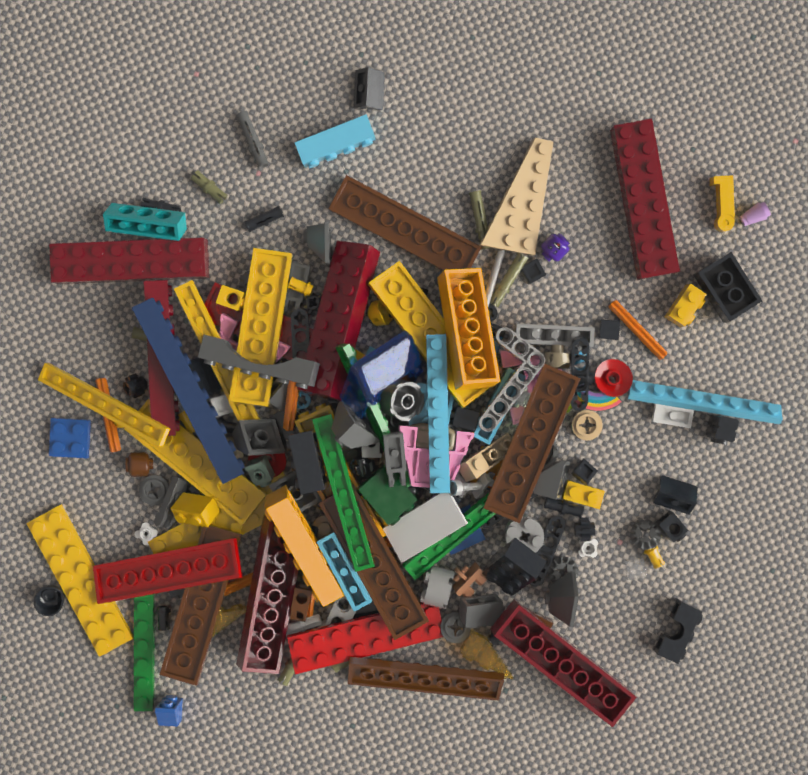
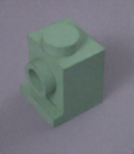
(263, 466)

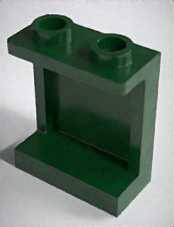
(386, 500)

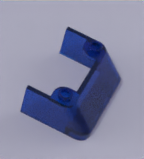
(380, 370)

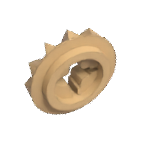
(593, 431)

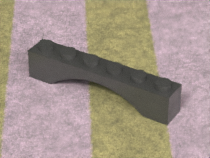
(295, 370)

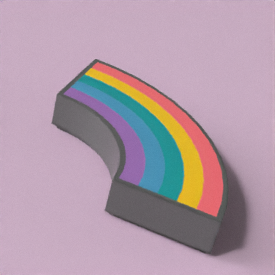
(599, 402)

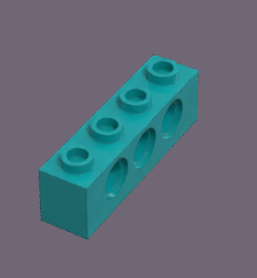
(145, 221)

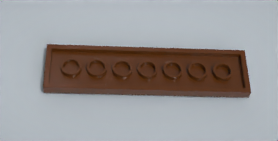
(403, 226)
(531, 443)
(384, 581)
(196, 621)
(425, 678)

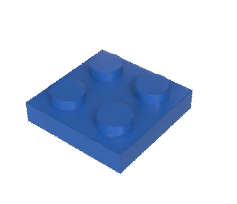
(69, 438)

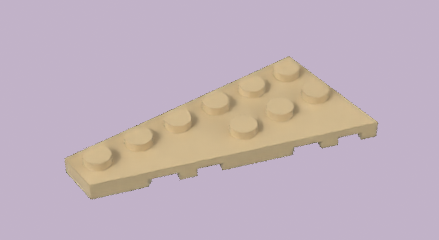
(520, 211)

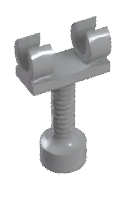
(477, 488)

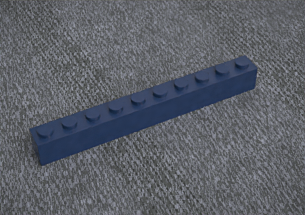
(187, 389)

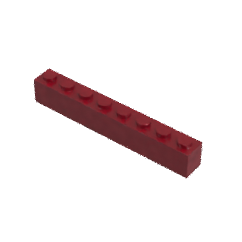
(161, 391)

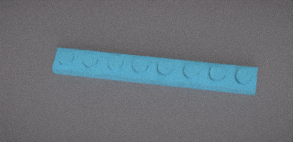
(705, 402)
(438, 413)

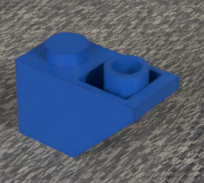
(169, 711)

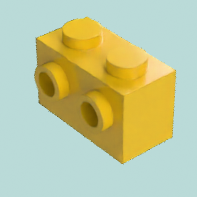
(685, 306)
(305, 419)
(195, 509)

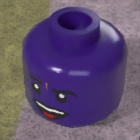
(555, 247)

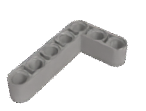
(513, 380)

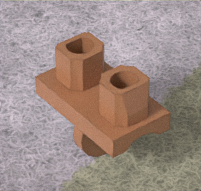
(466, 577)

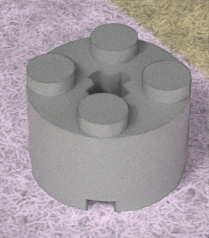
(529, 525)
(438, 587)

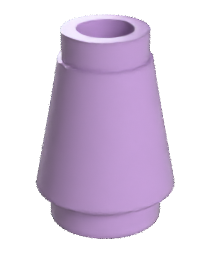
(755, 214)

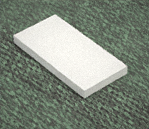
(425, 526)

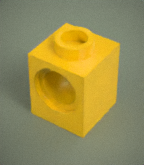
(223, 298)

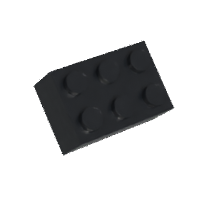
(727, 287)
(307, 461)
(513, 567)

